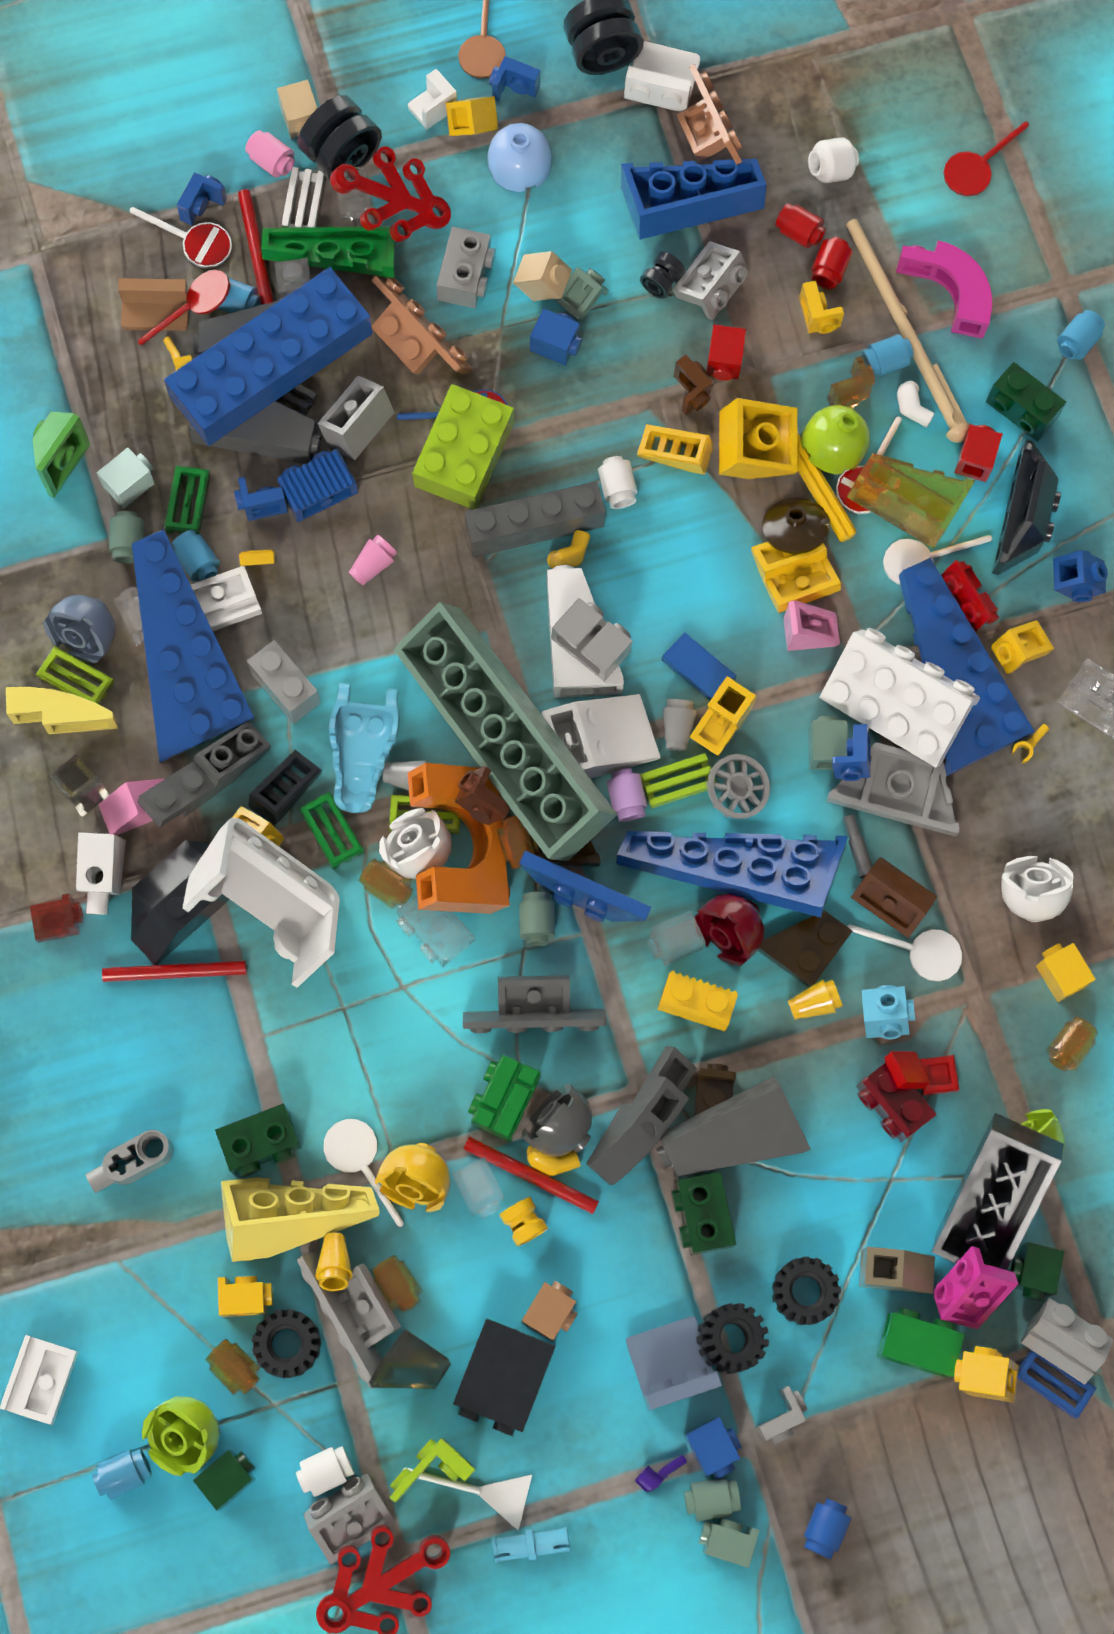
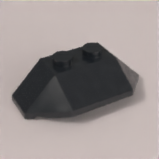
(1028, 509)
(157, 904)

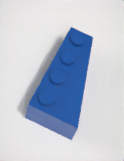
(690, 194)

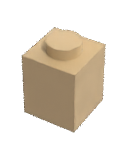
(296, 105)
(542, 276)

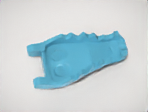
(360, 746)

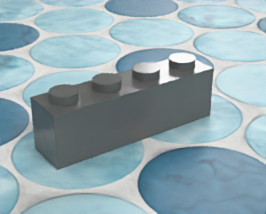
(534, 519)

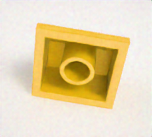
(757, 439)

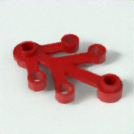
(396, 195)
(377, 1585)

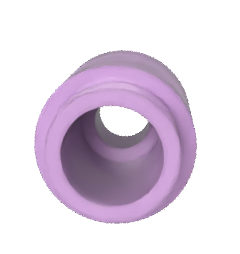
(627, 795)

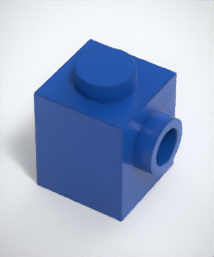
(556, 336)
(714, 1448)

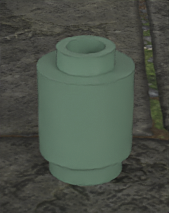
(124, 531)
(536, 918)
(712, 1499)

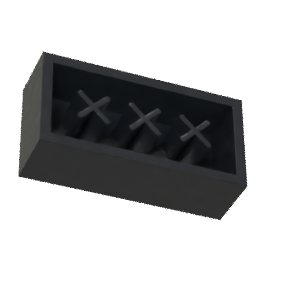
(999, 1193)

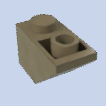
(896, 1270)

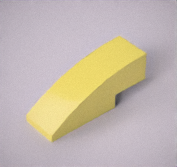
(57, 710)

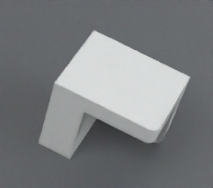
(431, 105)

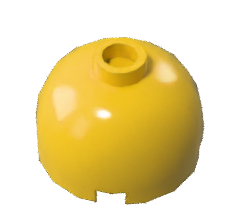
(415, 1176)

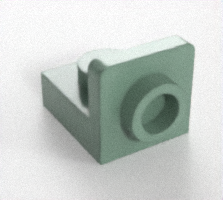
(582, 292)

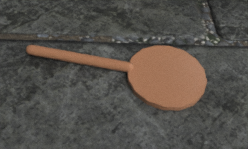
(481, 52)

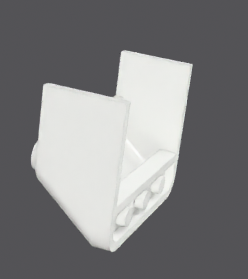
(274, 890)

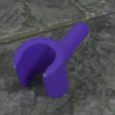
(650, 1480)

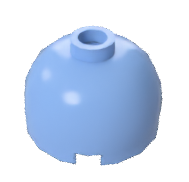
(519, 157)

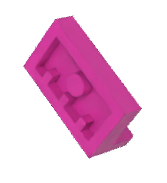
(972, 1290)

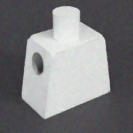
(98, 854)

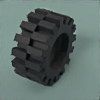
(828, 1287)
(270, 1327)
(751, 1328)

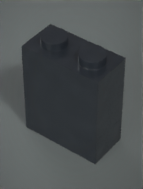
(503, 1377)

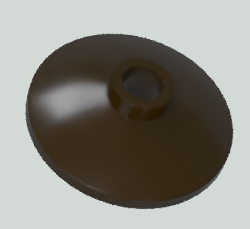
(796, 535)

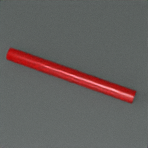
(255, 246)
(174, 971)
(531, 1175)

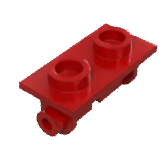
(964, 586)

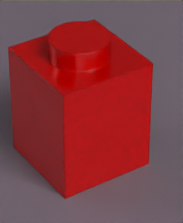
(725, 352)
(978, 452)

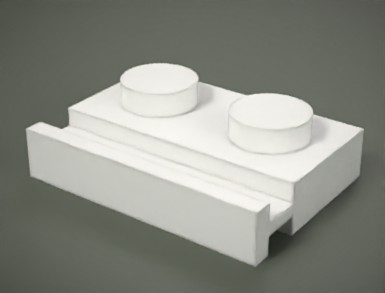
(227, 598)
(39, 1380)

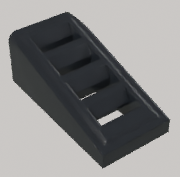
(258, 797)

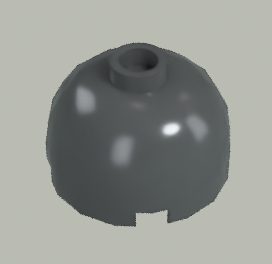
(560, 1123)

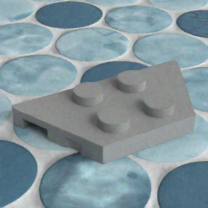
(901, 790)

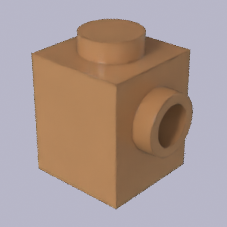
(551, 1310)

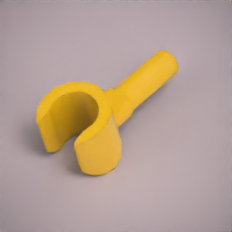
(177, 360)
(1031, 742)

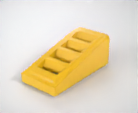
(686, 462)

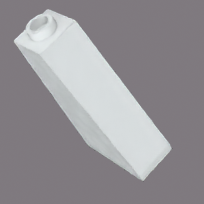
(569, 676)

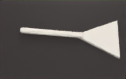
(505, 1496)

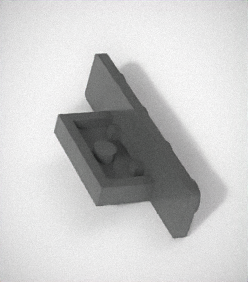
(534, 1003)

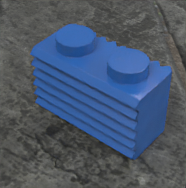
(317, 484)

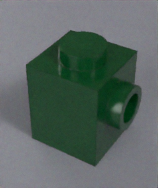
(1037, 1270)
(225, 1478)

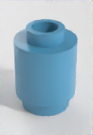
(240, 297)
(1081, 335)
(888, 355)
(195, 556)
(122, 1473)

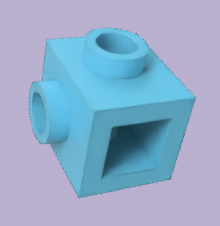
(887, 1012)

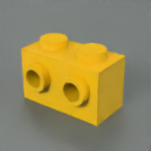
(987, 1374)

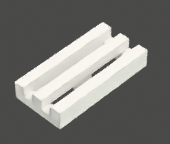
(306, 177)

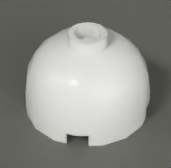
(416, 843)
(1036, 888)

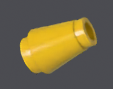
(816, 1000)
(334, 1263)

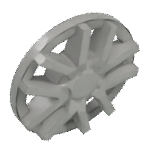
(738, 786)

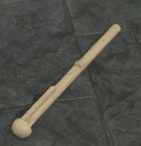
(931, 373)

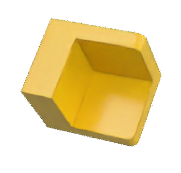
(471, 116)

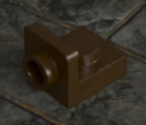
(713, 1086)

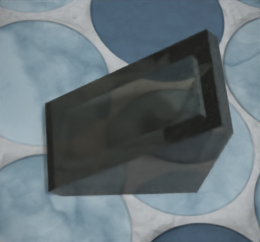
(79, 785)
(410, 1365)

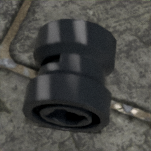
(661, 276)

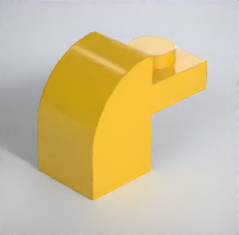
(724, 716)

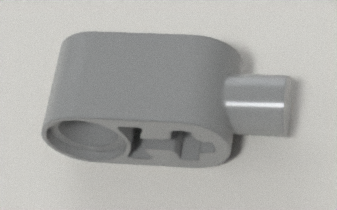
(105, 1175)

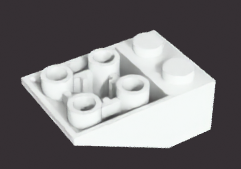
(605, 733)

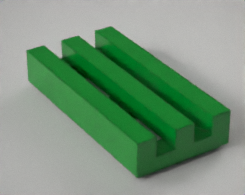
(183, 526)
(345, 856)

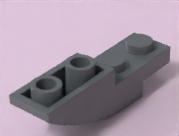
(205, 776)
(643, 1123)

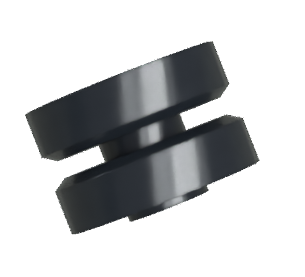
(603, 35)
(339, 135)

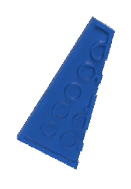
(953, 645)
(187, 671)
(746, 865)

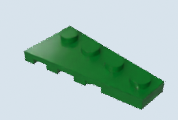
(334, 247)

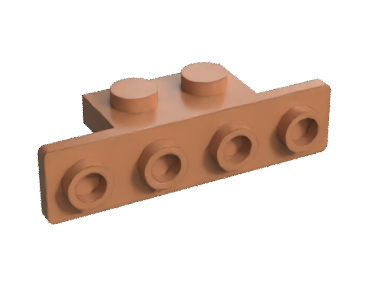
(705, 125)
(410, 332)

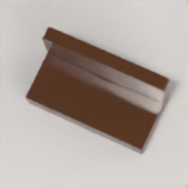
(894, 897)

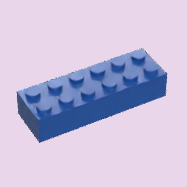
(269, 356)

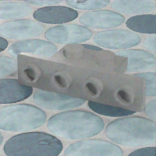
(356, 1312)

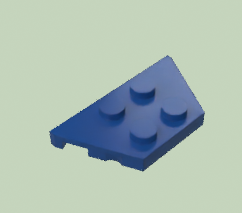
(575, 889)

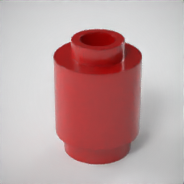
(800, 225)
(831, 262)

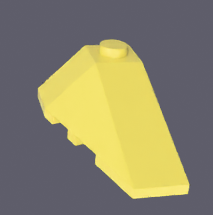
(277, 1218)

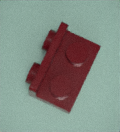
(901, 1109)

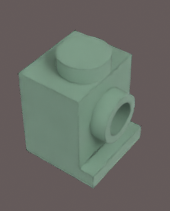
(728, 1542)

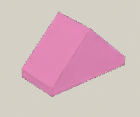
(810, 627)
(121, 807)

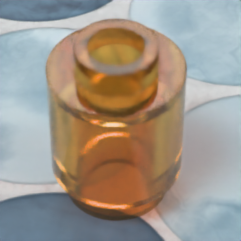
(515, 840)
(386, 884)
(1072, 1044)
(397, 1284)
(233, 1367)

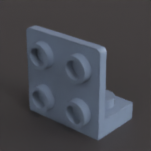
(670, 1363)

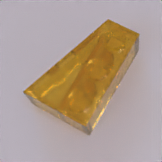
(910, 497)

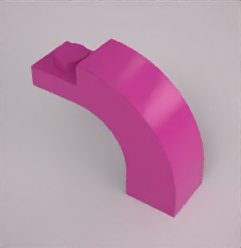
(960, 277)

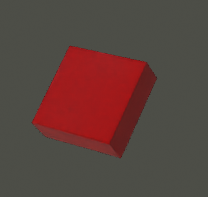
(906, 1070)
(941, 1074)

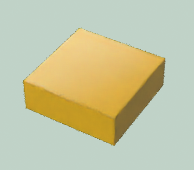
(257, 557)

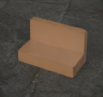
(152, 301)

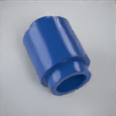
(827, 1528)

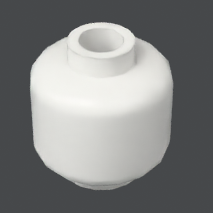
(833, 160)

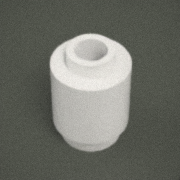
(618, 482)
(324, 1471)

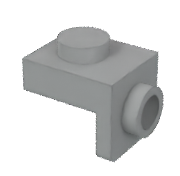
(780, 1426)

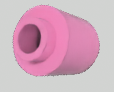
(270, 153)

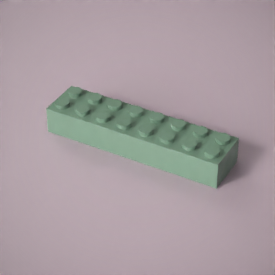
(504, 732)

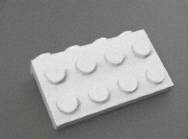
(899, 695)

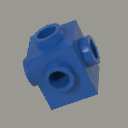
(1079, 575)

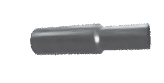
(857, 846)

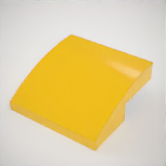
(795, 576)

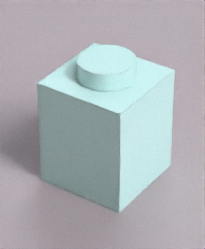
(126, 477)

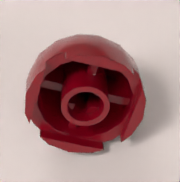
(732, 927)

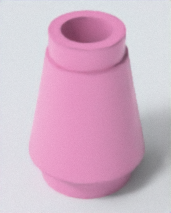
(372, 560)

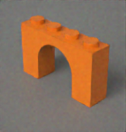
(484, 882)

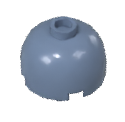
(81, 626)

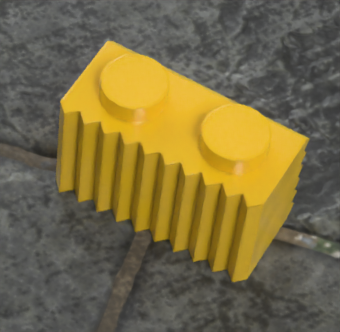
(697, 1001)

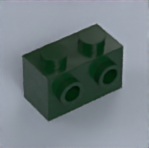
(1025, 401)
(258, 1140)
(704, 1214)

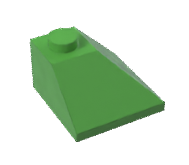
(58, 448)

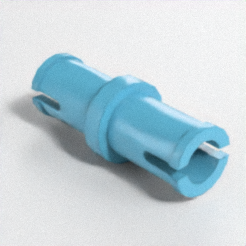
(531, 1544)

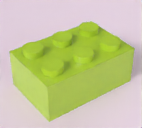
(463, 447)

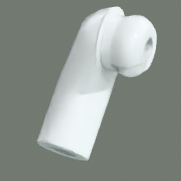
(910, 405)

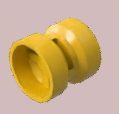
(523, 1221)

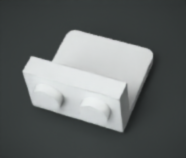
(661, 77)

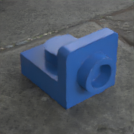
(516, 75)
(196, 196)
(261, 504)
(858, 759)

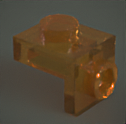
(853, 390)

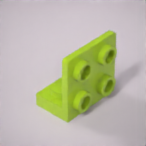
(452, 1464)

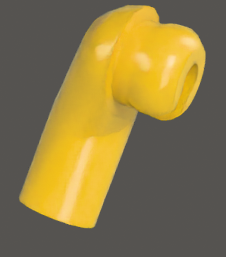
(570, 555)
(552, 1165)

